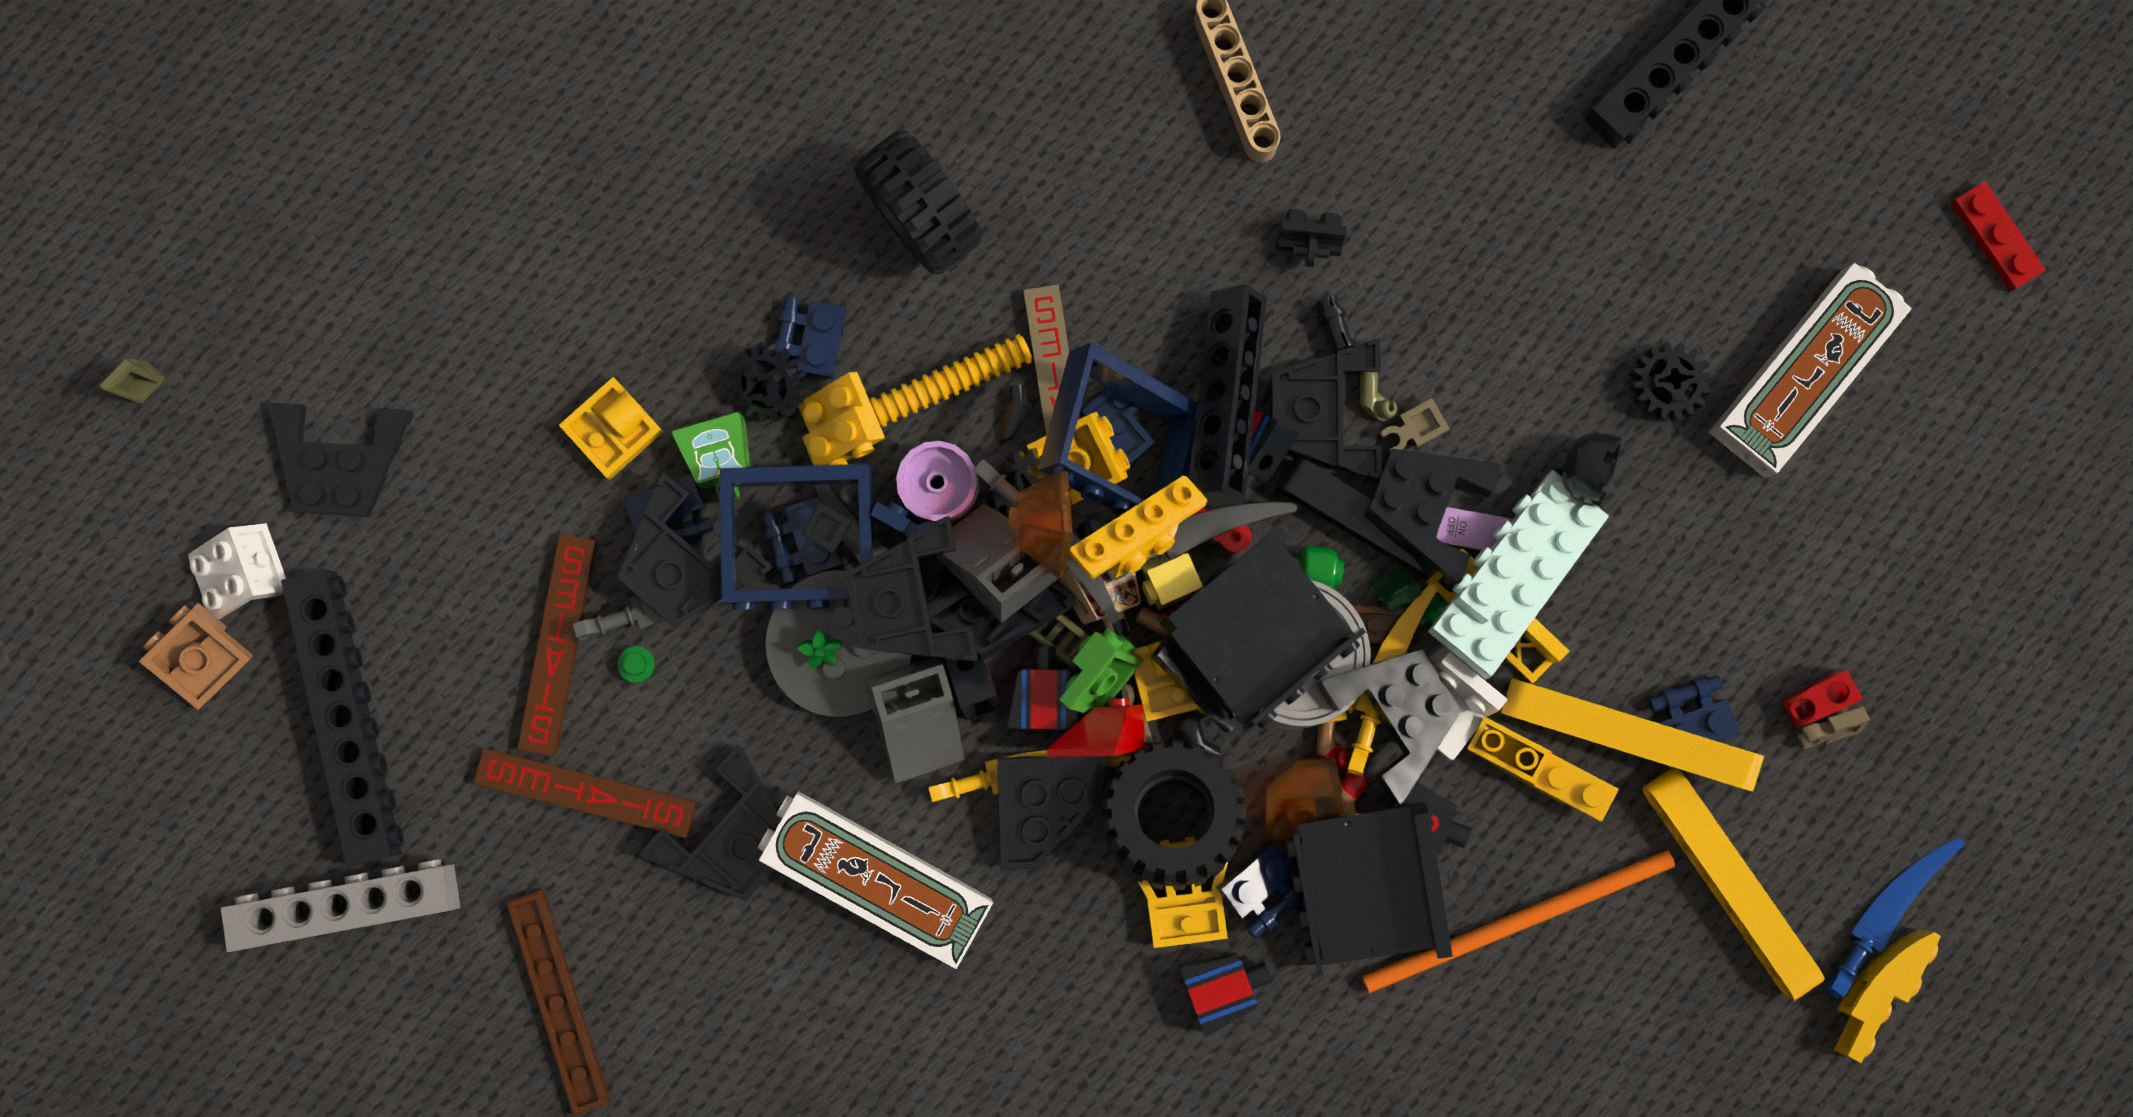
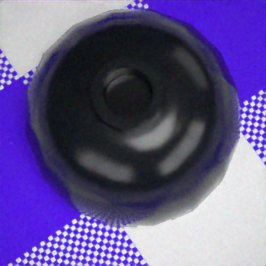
(1589, 466)

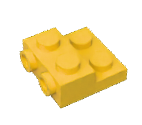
(840, 422)
(1093, 451)

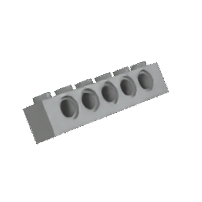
(246, 928)

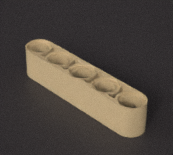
(1237, 94)

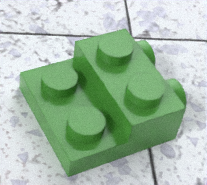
(1106, 667)

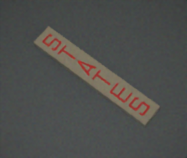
(1048, 343)

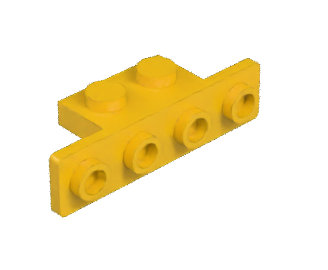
(1139, 532)

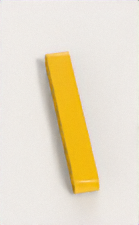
(1632, 734)
(1733, 884)

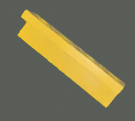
(1535, 634)

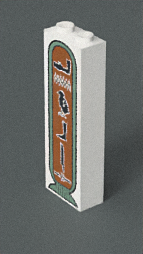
(1810, 370)
(874, 879)

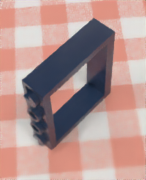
(1139, 388)
(789, 476)

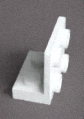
(237, 568)
(1474, 698)

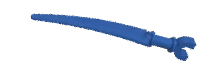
(1884, 914)

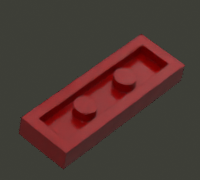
(1997, 236)

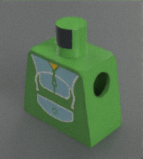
(714, 446)

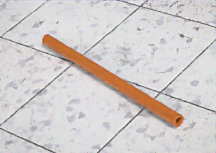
(1521, 920)

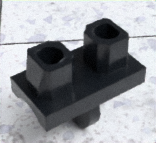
(1311, 238)

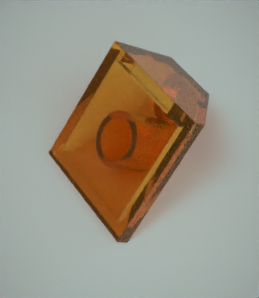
(1044, 522)
(1301, 794)

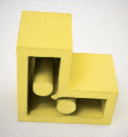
(1170, 580)

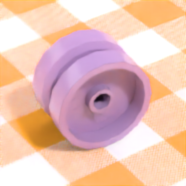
(923, 467)

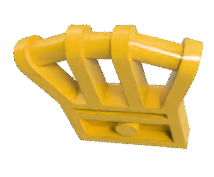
(1186, 916)

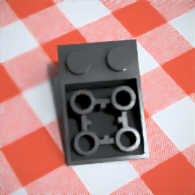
(993, 564)
(915, 718)

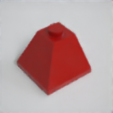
(1104, 732)

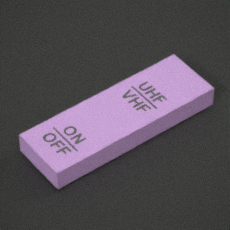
(1469, 529)

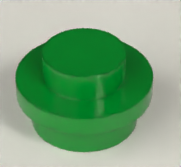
(636, 664)

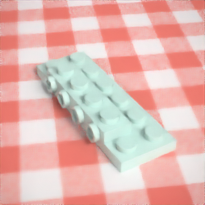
(1516, 575)

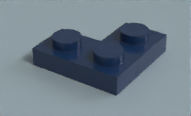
(1128, 432)

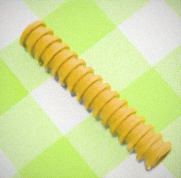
(951, 380)

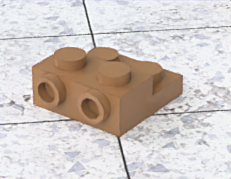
(194, 655)

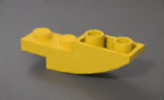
(1542, 769)
(1887, 977)

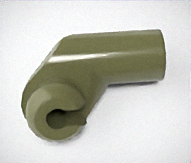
(1372, 401)

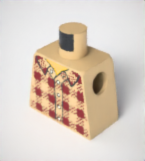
(1123, 594)

